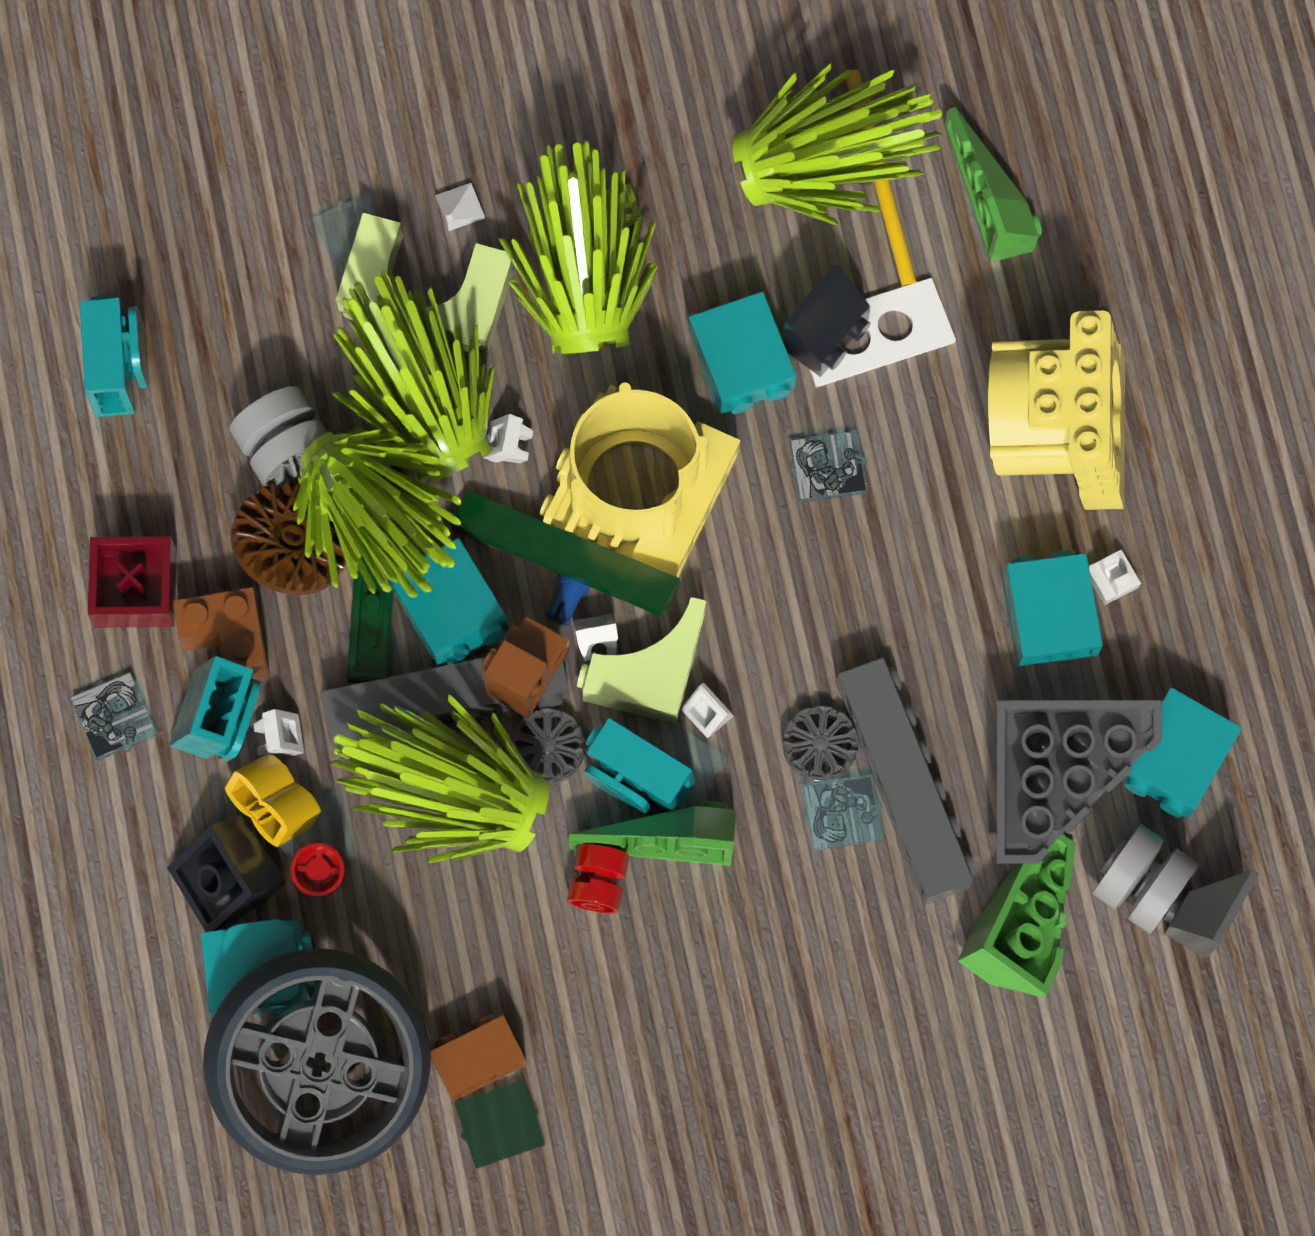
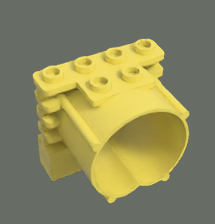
(1062, 408)
(655, 535)

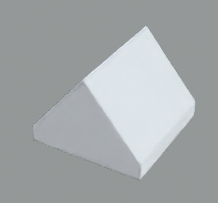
(706, 711)

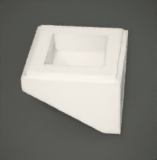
(459, 207)

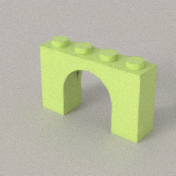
(475, 303)

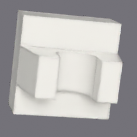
(504, 438)
(1113, 577)
(596, 630)
(281, 733)

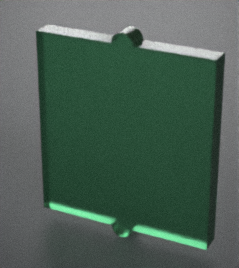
(499, 1124)

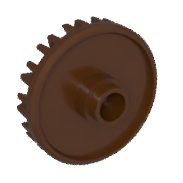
(273, 544)

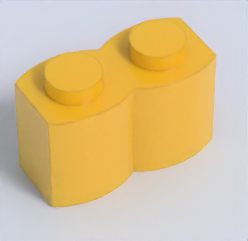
(272, 799)

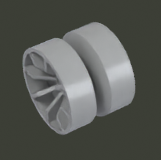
(277, 434)
(1136, 872)

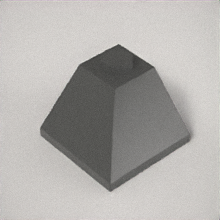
(1208, 912)

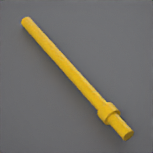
(889, 210)

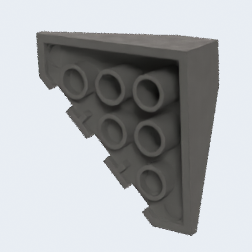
(1059, 762)

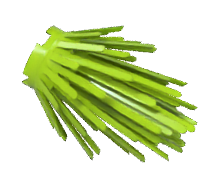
(800, 155)
(586, 288)
(416, 376)
(349, 483)
(446, 775)

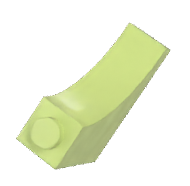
(650, 679)

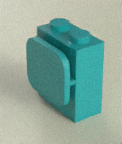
(741, 354)
(112, 355)
(1051, 608)
(457, 612)
(216, 710)
(1186, 759)
(636, 770)
(243, 947)

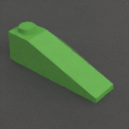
(998, 205)
(680, 835)
(1022, 925)

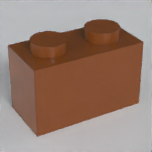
(477, 1056)

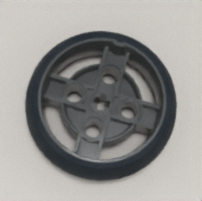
(389, 1078)

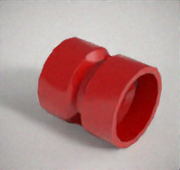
(318, 869)
(598, 878)

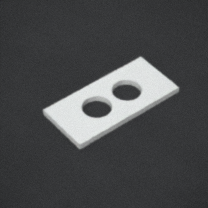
(929, 331)

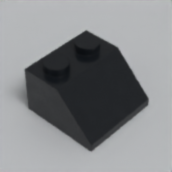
(827, 322)
(225, 873)

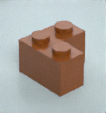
(226, 621)
(524, 666)

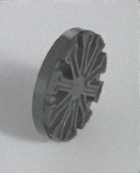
(820, 743)
(549, 745)

